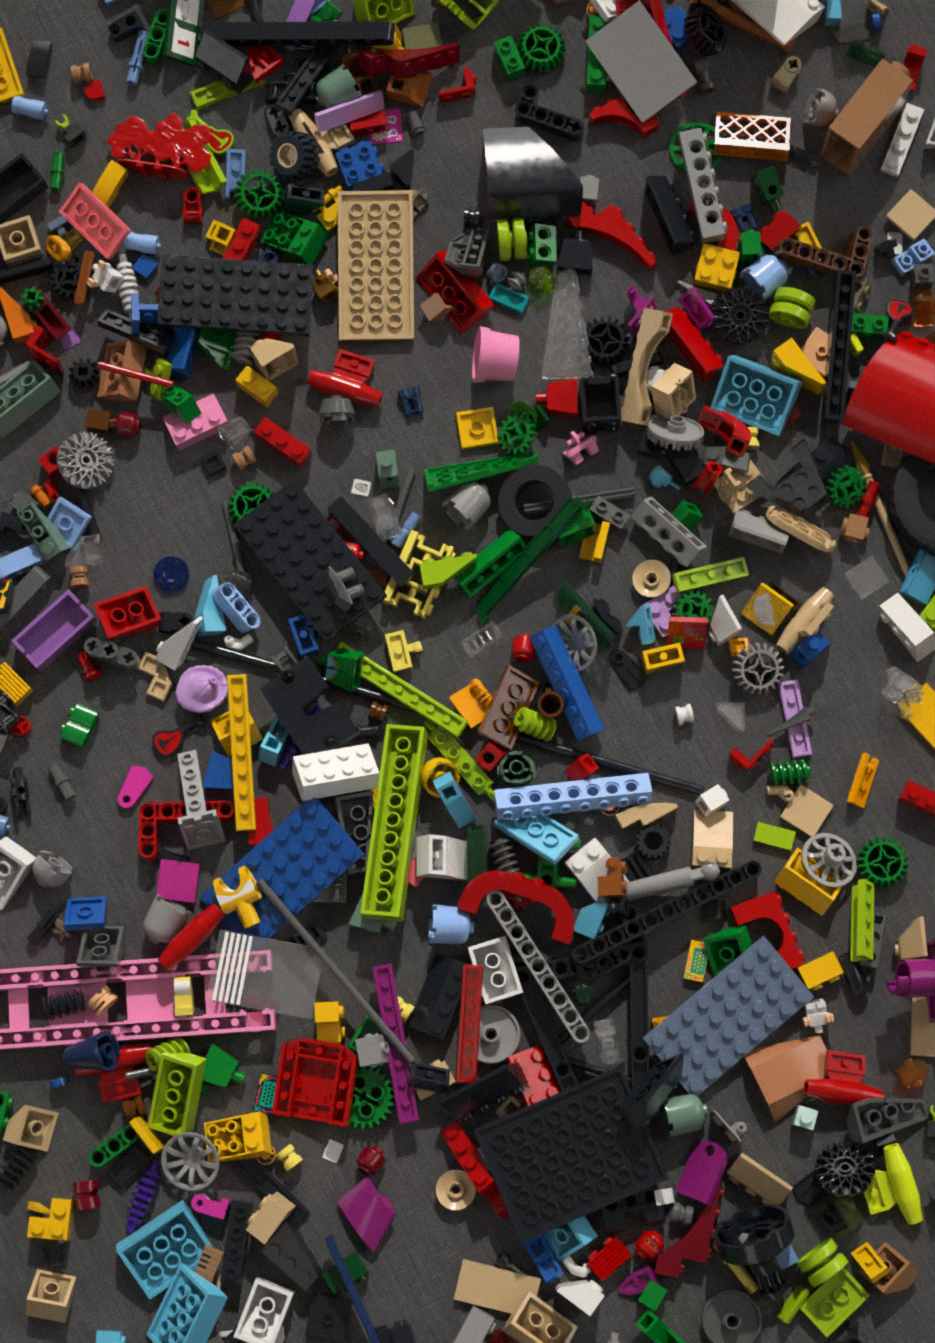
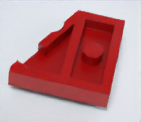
(263, 61)

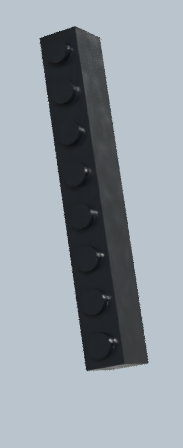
(838, 347)

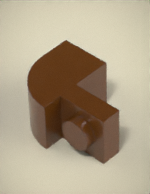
(364, 82)

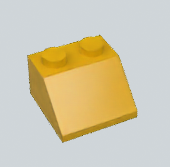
(222, 728)

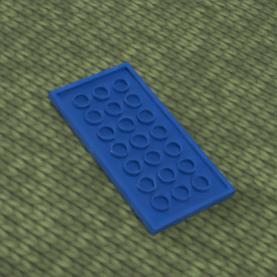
(295, 862)

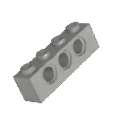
(678, 532)

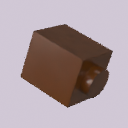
(99, 421)

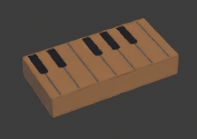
(209, 1262)

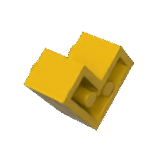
(328, 1021)
(59, 1223)

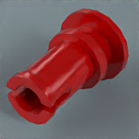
(89, 669)

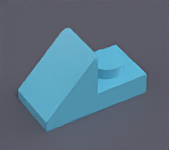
(644, 619)

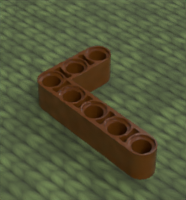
(827, 257)

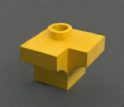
(221, 237)

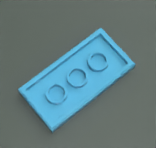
(540, 835)

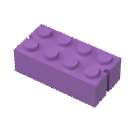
(54, 630)

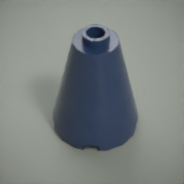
(94, 1053)

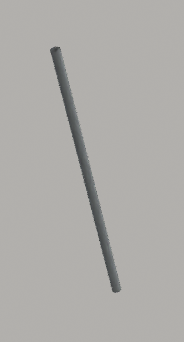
(335, 971)

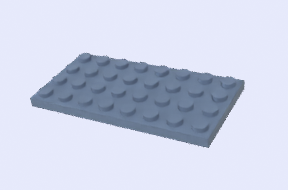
(729, 1015)

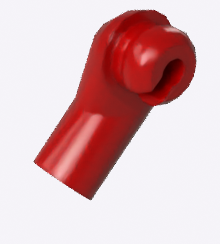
(50, 489)

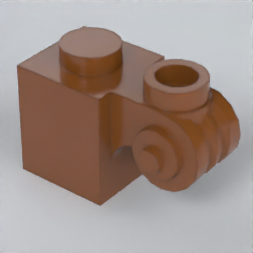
(614, 884)

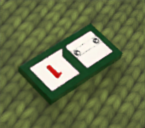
(183, 30)

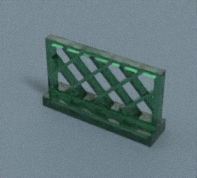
(569, 598)

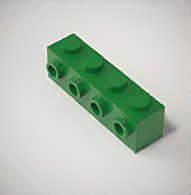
(490, 563)

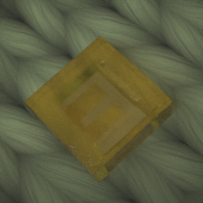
(73, 238)

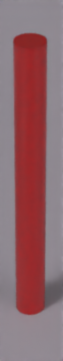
(135, 374)

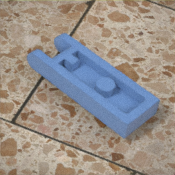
(234, 169)

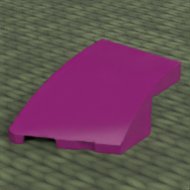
(367, 1212)

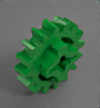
(521, 425)
(846, 487)
(685, 605)

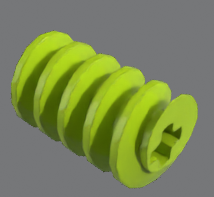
(535, 723)
(153, 1055)

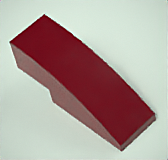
(51, 318)

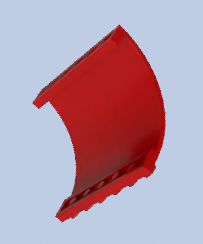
(898, 396)

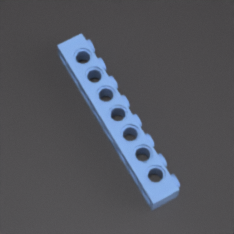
(572, 796)

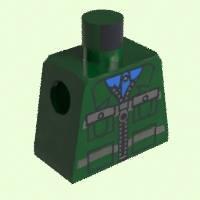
(767, 181)

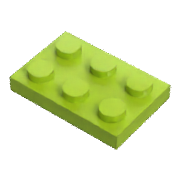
(834, 1301)

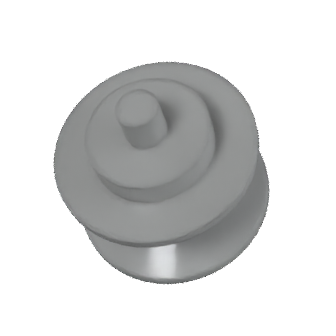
(517, 280)

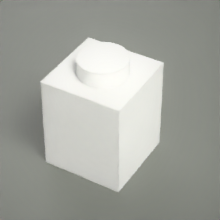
(712, 800)

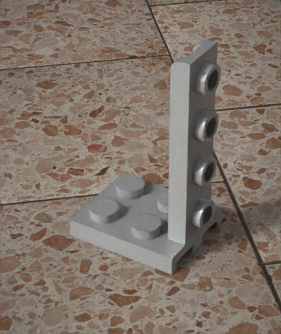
(199, 826)

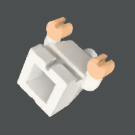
(105, 277)
(816, 1014)

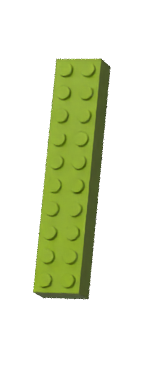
(394, 823)

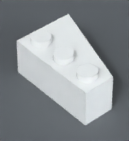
(908, 626)

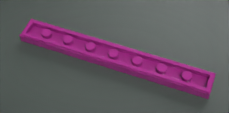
(398, 1065)

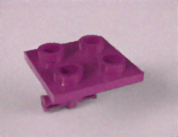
(639, 304)

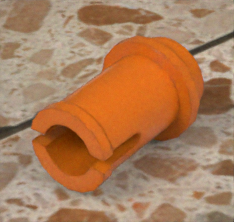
(40, 496)

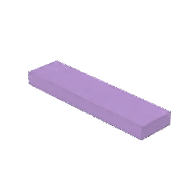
(349, 111)
(791, 705)

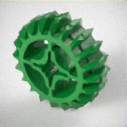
(550, 38)
(265, 194)
(241, 496)
(882, 854)

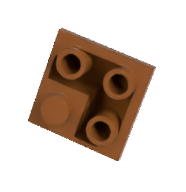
(410, 90)

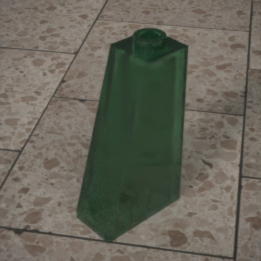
(476, 852)

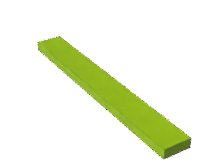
(411, 696)

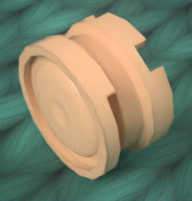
(102, 1001)

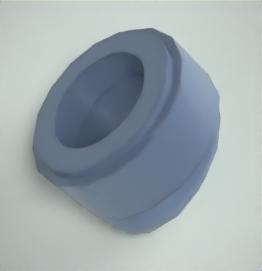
(497, 272)

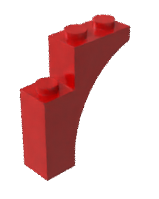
(263, 821)

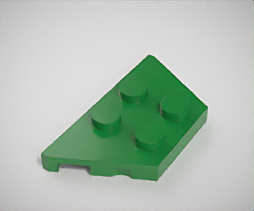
(217, 346)

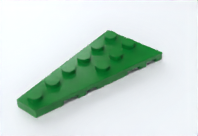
(472, 471)

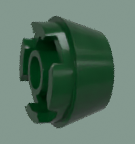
(516, 769)

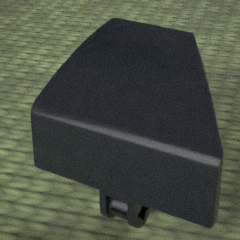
(527, 177)

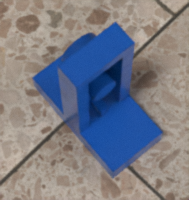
(142, 313)

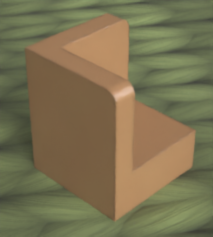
(435, 308)

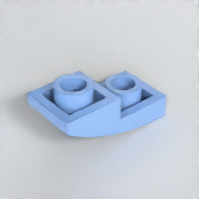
(913, 256)

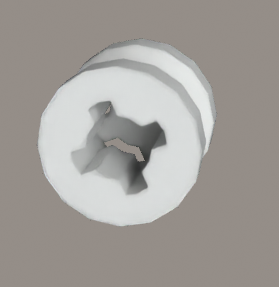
(684, 714)

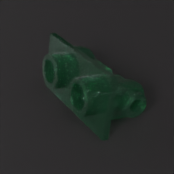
(865, 55)
(582, 993)

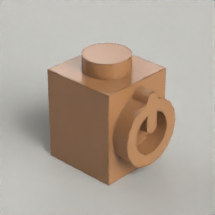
(854, 529)

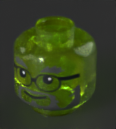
(541, 279)

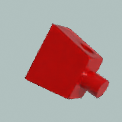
(560, 398)

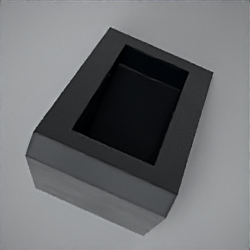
(403, 169)

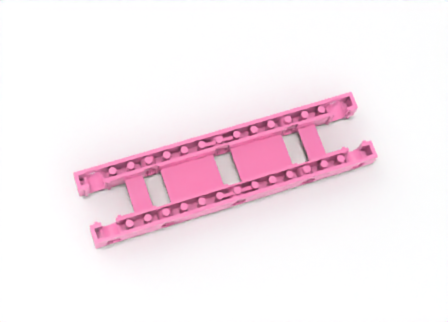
(148, 1004)

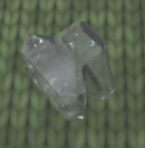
(900, 692)

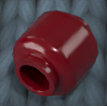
(127, 424)
(370, 1160)

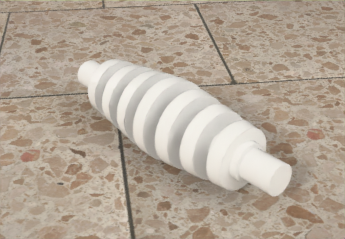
(128, 284)

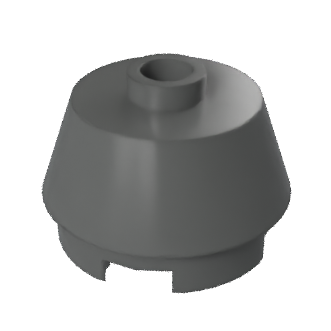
(336, 410)

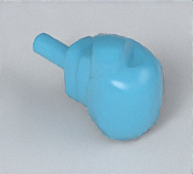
(660, 477)

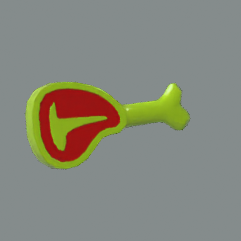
(221, 138)

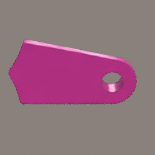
(134, 785)

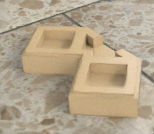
(161, 682)

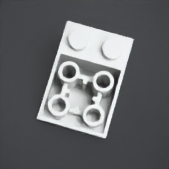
(441, 857)

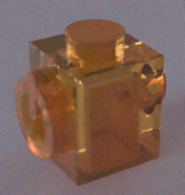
(912, 1073)

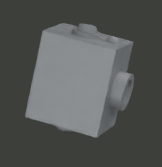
(372, 1050)

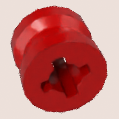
(23, 731)

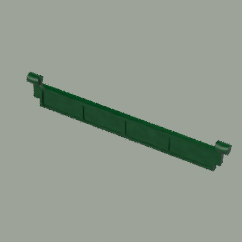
(529, 556)

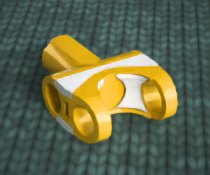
(241, 898)

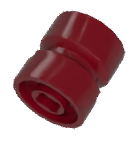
(86, 1195)

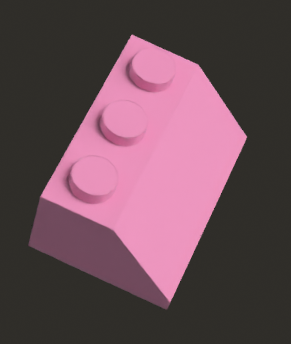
(198, 428)

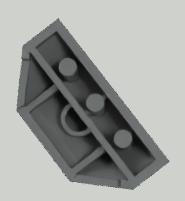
(468, 252)

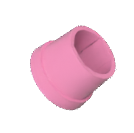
(494, 356)

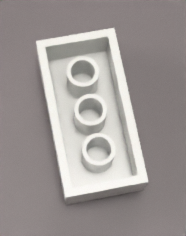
(335, 772)

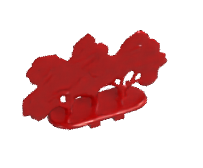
(165, 143)

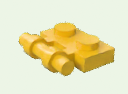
(329, 216)

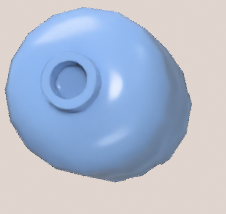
(765, 275)
(449, 925)

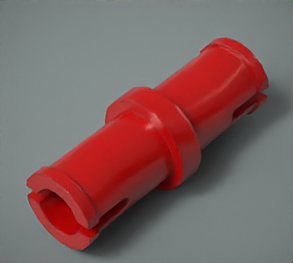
(869, 499)

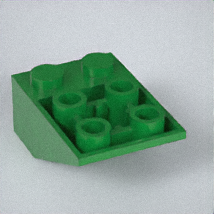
(294, 237)

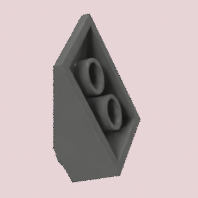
(102, 947)

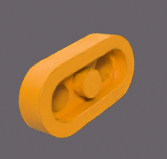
(58, 248)

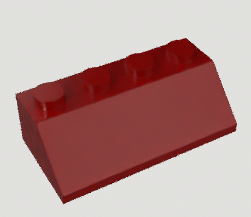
(456, 290)
(693, 346)

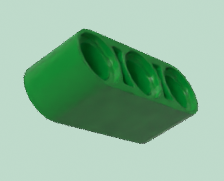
(153, 45)
(108, 1153)

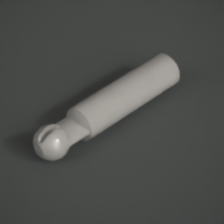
(670, 881)

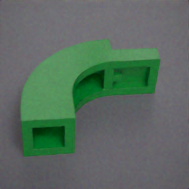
(656, 1329)

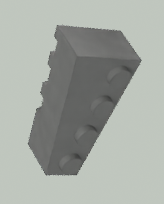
(355, 817)

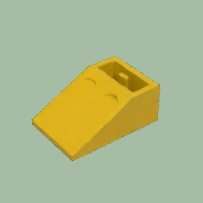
(239, 1137)

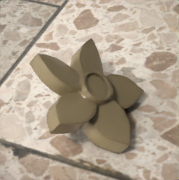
(61, 929)

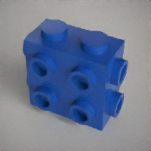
(358, 163)

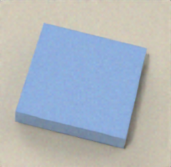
(69, 520)

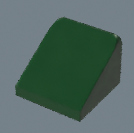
(542, 418)

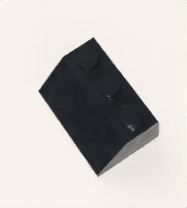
(223, 63)

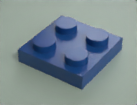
(85, 913)

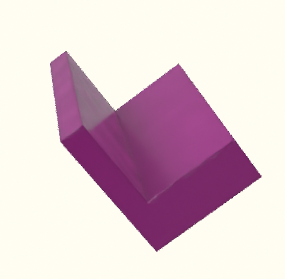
(697, 308)

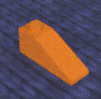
(17, 318)

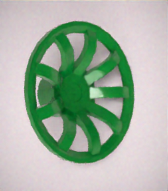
(672, 148)

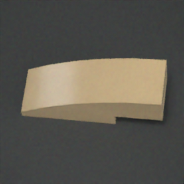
(644, 814)

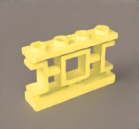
(414, 587)

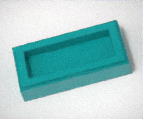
(509, 299)

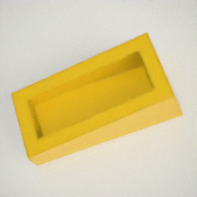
(38, 1207)

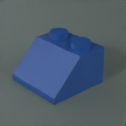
(675, 22)

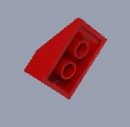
(128, 614)

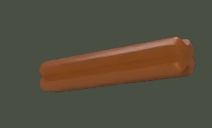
(85, 273)

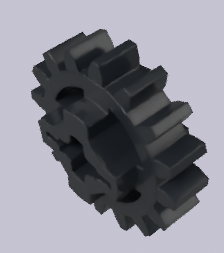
(65, 283)

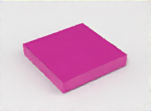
(178, 880)

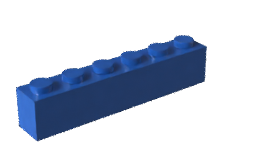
(567, 683)

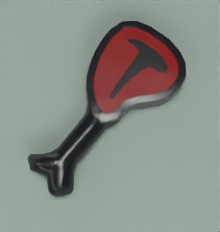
(898, 312)
(169, 742)

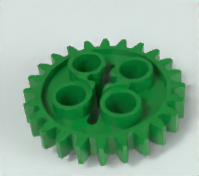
(372, 1080)

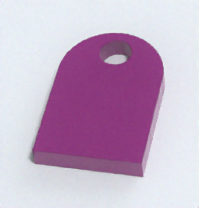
(703, 1172)

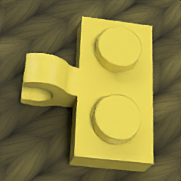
(400, 650)

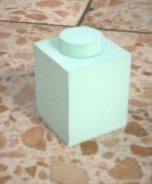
(804, 1117)

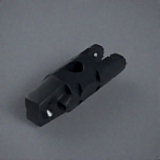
(20, 783)

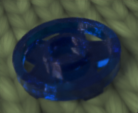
(171, 574)

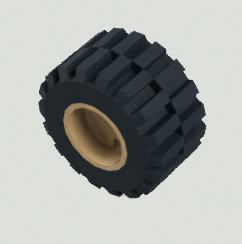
(294, 155)

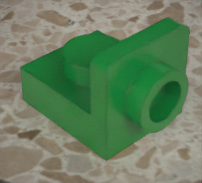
(327, 13)

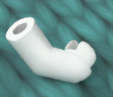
(237, 644)
(574, 1269)

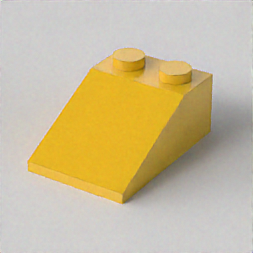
(792, 361)

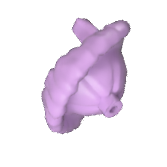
(201, 689)

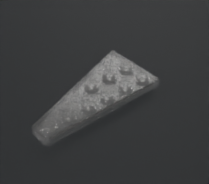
(567, 339)

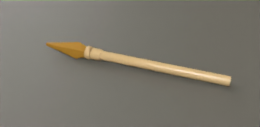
(864, 467)

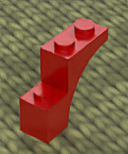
(618, 111)

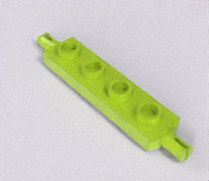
(460, 757)

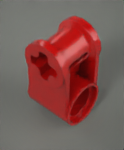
(192, 209)

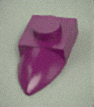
(637, 1281)

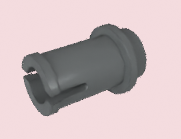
(415, 123)

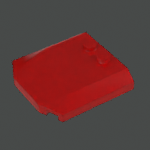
(315, 1081)

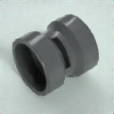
(682, 1213)

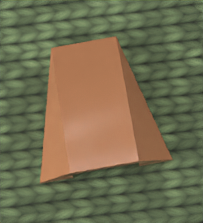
(783, 1070)

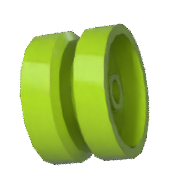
(512, 239)
(792, 307)
(824, 1265)

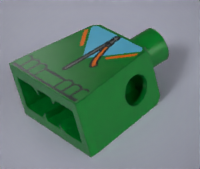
(343, 668)

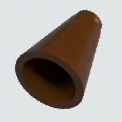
(552, 699)

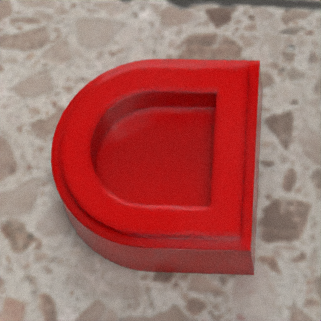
(94, 90)

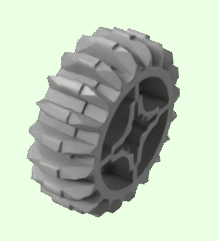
(758, 676)

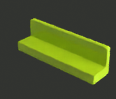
(210, 178)
(862, 921)

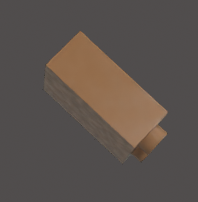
(866, 116)

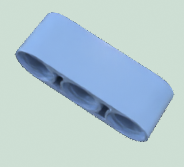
(21, 561)
(244, 610)

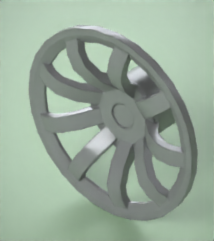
(578, 640)
(832, 857)
(191, 1159)

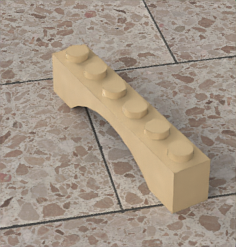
(652, 330)

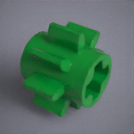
(32, 303)

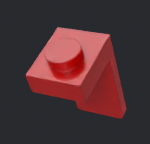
(913, 62)
(461, 92)
(739, 759)
(517, 904)

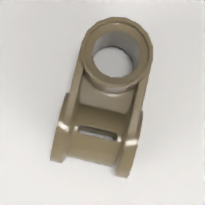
(785, 76)

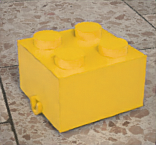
(716, 268)

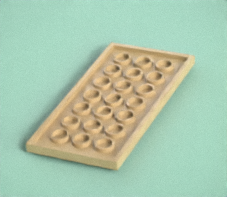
(375, 265)

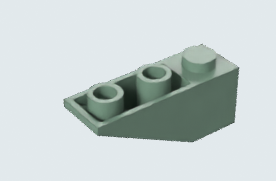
(42, 531)

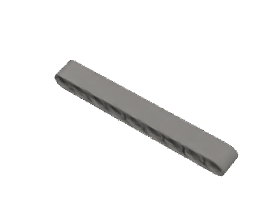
(536, 956)

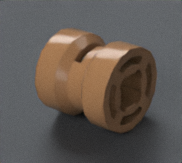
(78, 75)
(240, 460)
(78, 577)

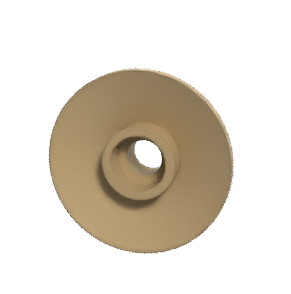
(649, 569)
(447, 1197)

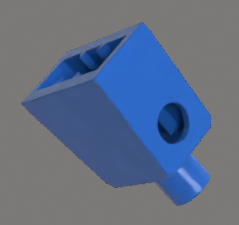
(810, 649)
(219, 773)

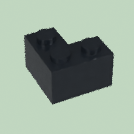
(399, 1333)

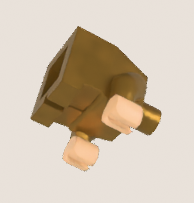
(325, 286)

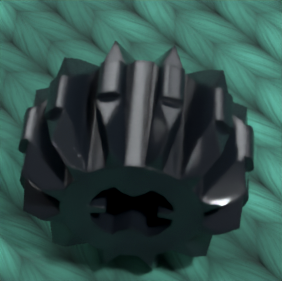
(82, 380)

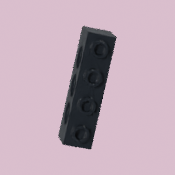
(236, 1242)

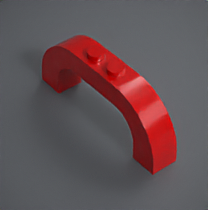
(522, 886)

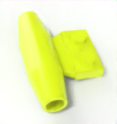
(895, 1187)

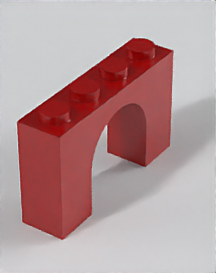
(769, 908)

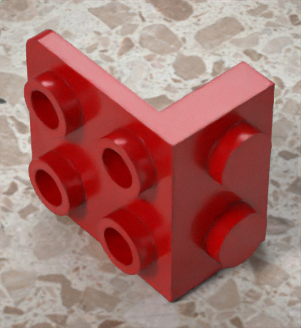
(36, 343)

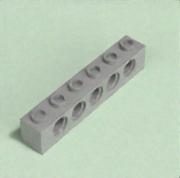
(708, 232)

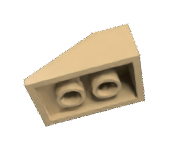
(712, 839)

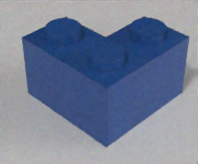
(304, 636)

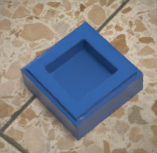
(145, 266)

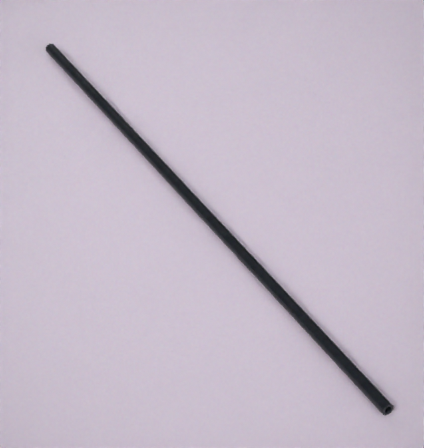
(521, 738)

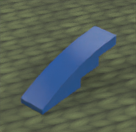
(543, 1258)

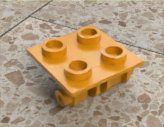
(472, 702)

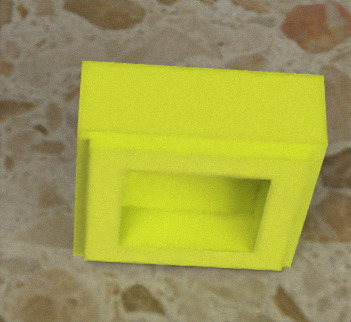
(855, 345)

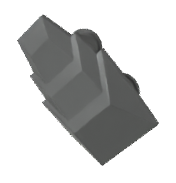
(343, 596)

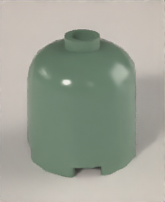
(336, 88)
(683, 1115)

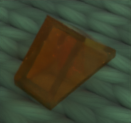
(924, 307)

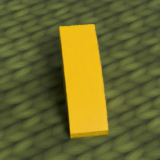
(110, 182)

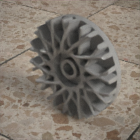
(676, 431)
(93, 451)
(506, 1036)

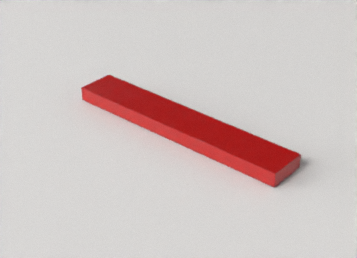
(469, 1023)

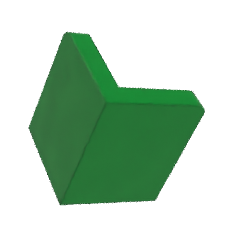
(688, 515)
(652, 1295)

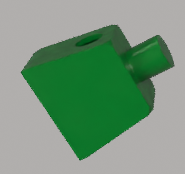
(222, 1068)

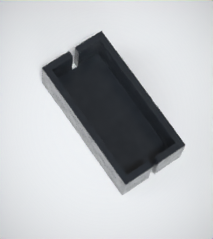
(18, 186)

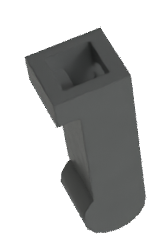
(879, 921)

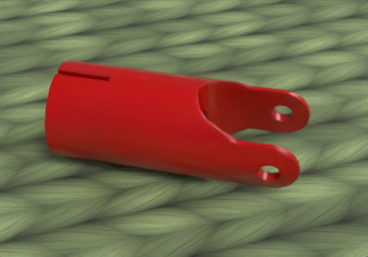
(708, 478)

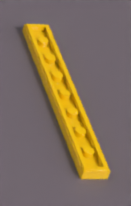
(241, 752)

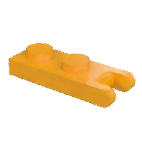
(862, 781)

